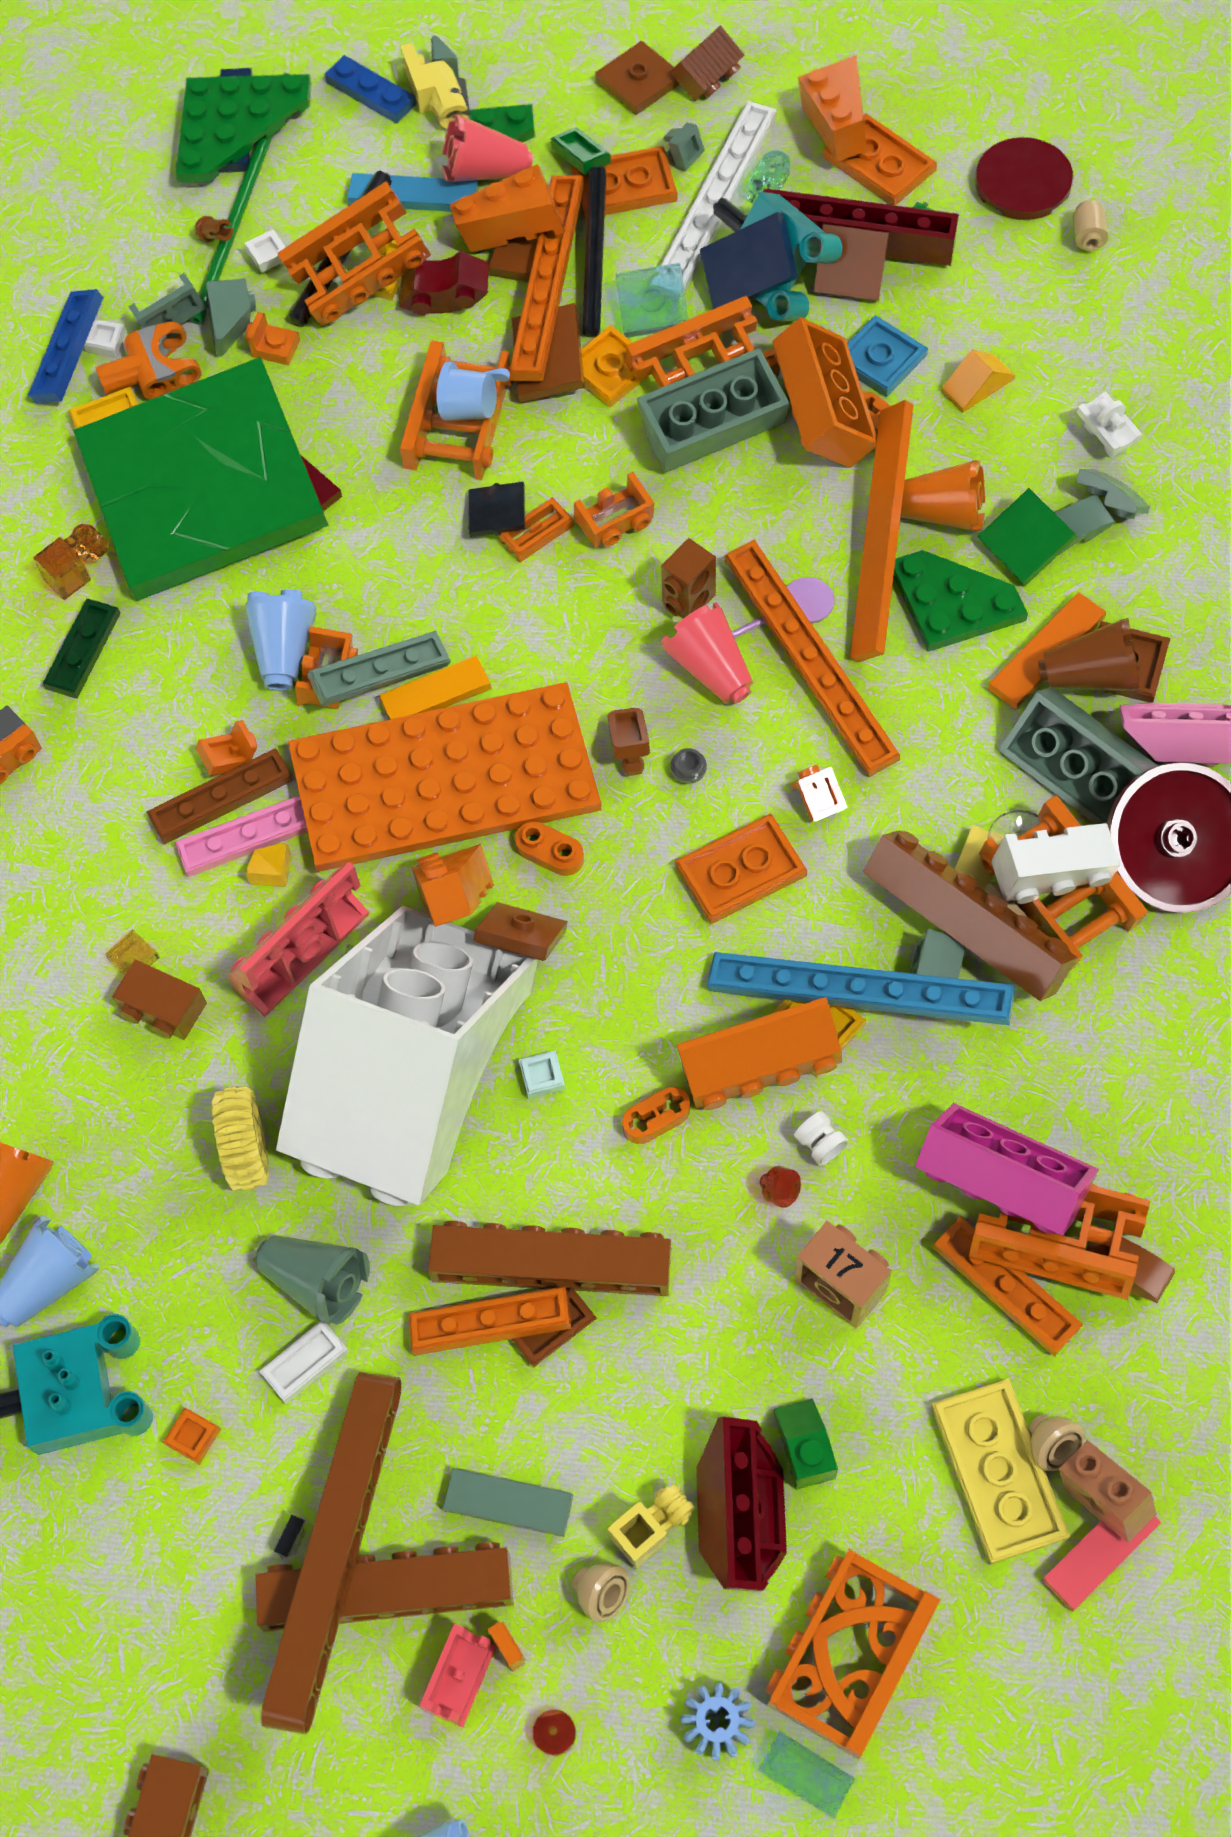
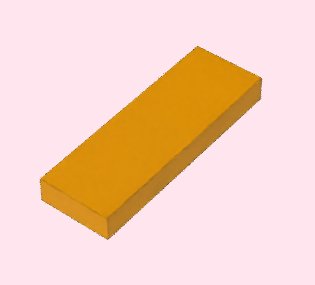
(437, 689)

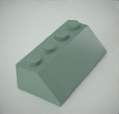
(712, 409)
(1073, 754)

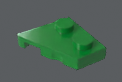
(511, 121)

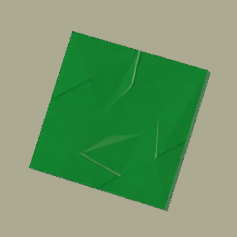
(199, 479)

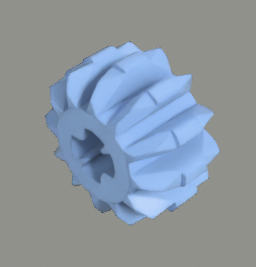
(720, 1736)

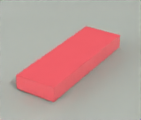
(1092, 1562)

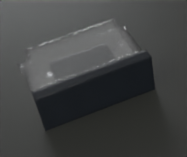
(290, 1537)

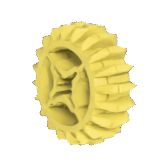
(240, 1138)

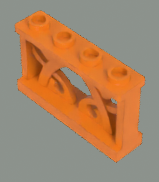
(904, 1624)

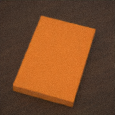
(888, 166)
(634, 181)
(741, 868)

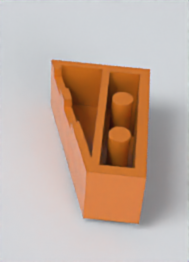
(835, 107)
(507, 211)
(452, 883)

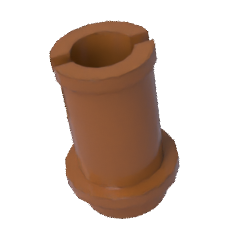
(210, 229)

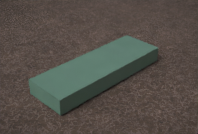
(508, 1502)

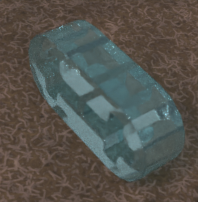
(763, 176)

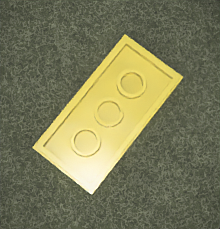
(998, 1472)

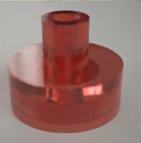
(780, 1186)
(555, 1744)

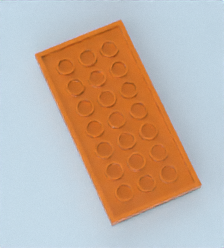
(443, 776)

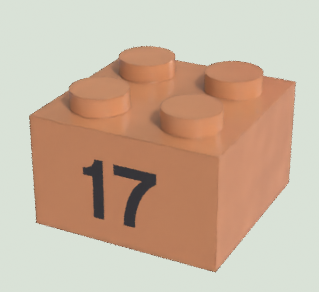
(842, 1273)

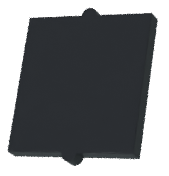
(497, 509)

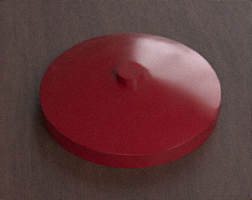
(1174, 837)

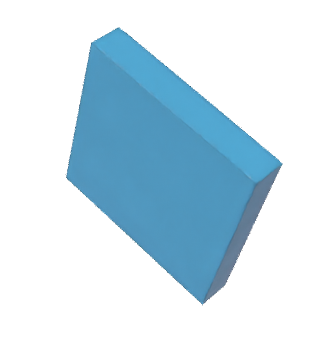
(884, 355)

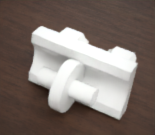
(1110, 424)

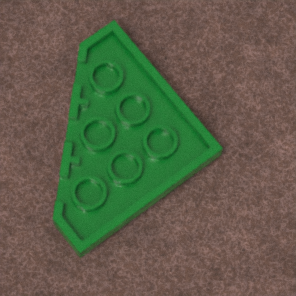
(231, 114)

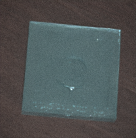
(651, 299)

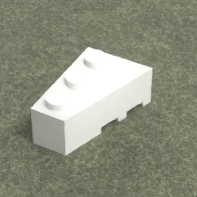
(1054, 862)

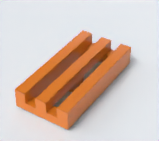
(541, 532)

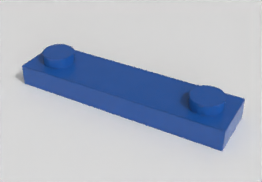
(65, 346)

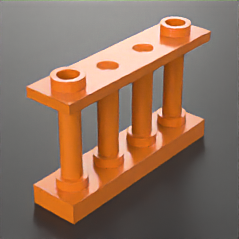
(423, 417)
(1122, 903)

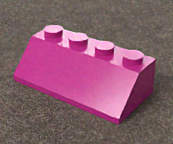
(1006, 1169)

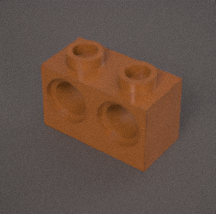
(688, 579)

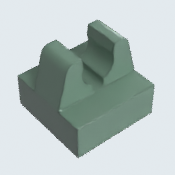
(684, 145)

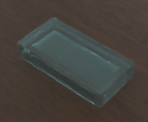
(806, 1775)

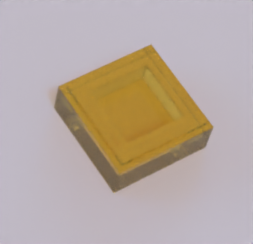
(129, 949)

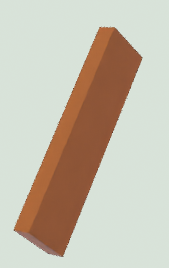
(220, 796)

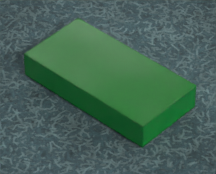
(580, 150)

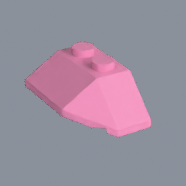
(1181, 731)

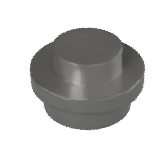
(688, 766)

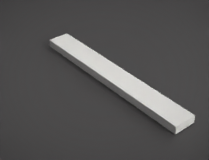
(722, 182)

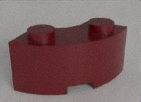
(445, 285)

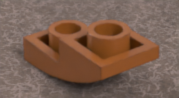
(1151, 1274)

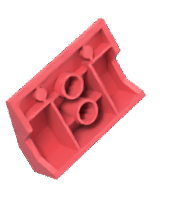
(300, 941)

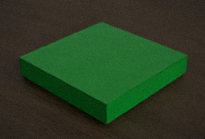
(1027, 536)

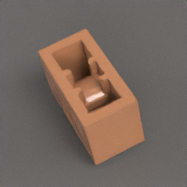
(1108, 1491)

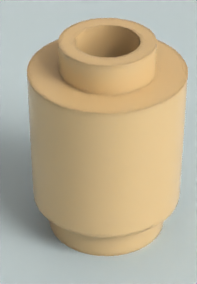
(1090, 225)

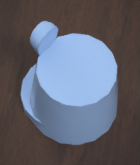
(467, 393)

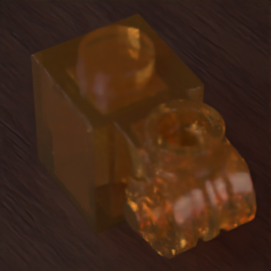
(64, 560)

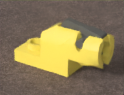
(435, 87)

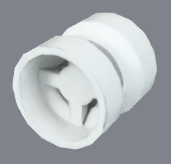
(821, 1138)

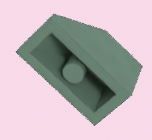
(229, 311)

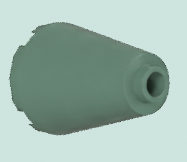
(315, 1274)

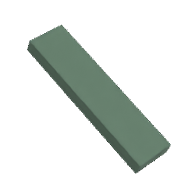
(378, 668)

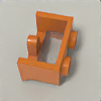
(615, 513)
(325, 648)

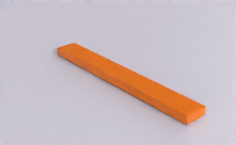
(546, 284)
(881, 532)
(812, 658)

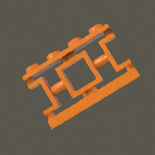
(343, 234)
(694, 338)
(1066, 1257)

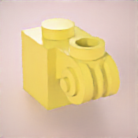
(644, 1530)

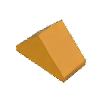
(976, 379)

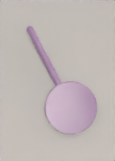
(812, 596)

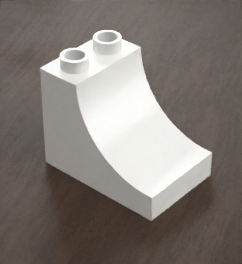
(397, 1053)

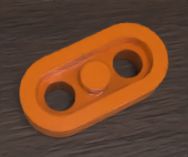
(547, 848)

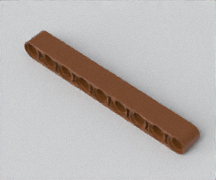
(331, 1555)

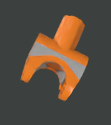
(149, 364)

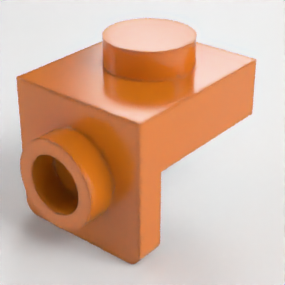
(227, 751)

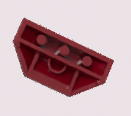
(740, 1506)

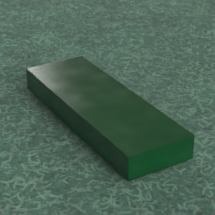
(81, 648)

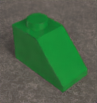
(806, 1444)

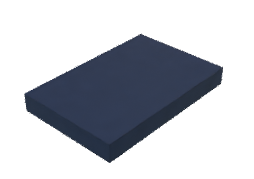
(749, 261)

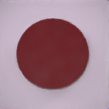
(1024, 177)

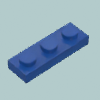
(370, 89)

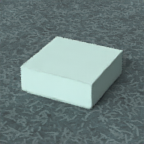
(542, 1074)

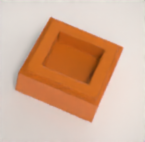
(192, 1436)
(507, 1645)

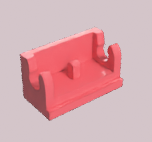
(458, 1676)

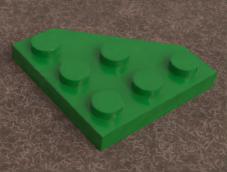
(954, 600)

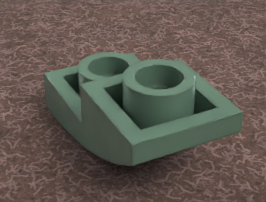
(1117, 494)
(1086, 519)

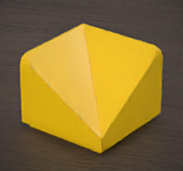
(269, 866)

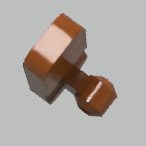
(629, 738)

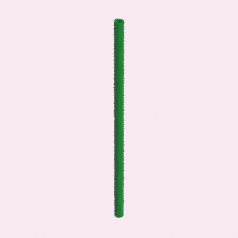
(235, 218)

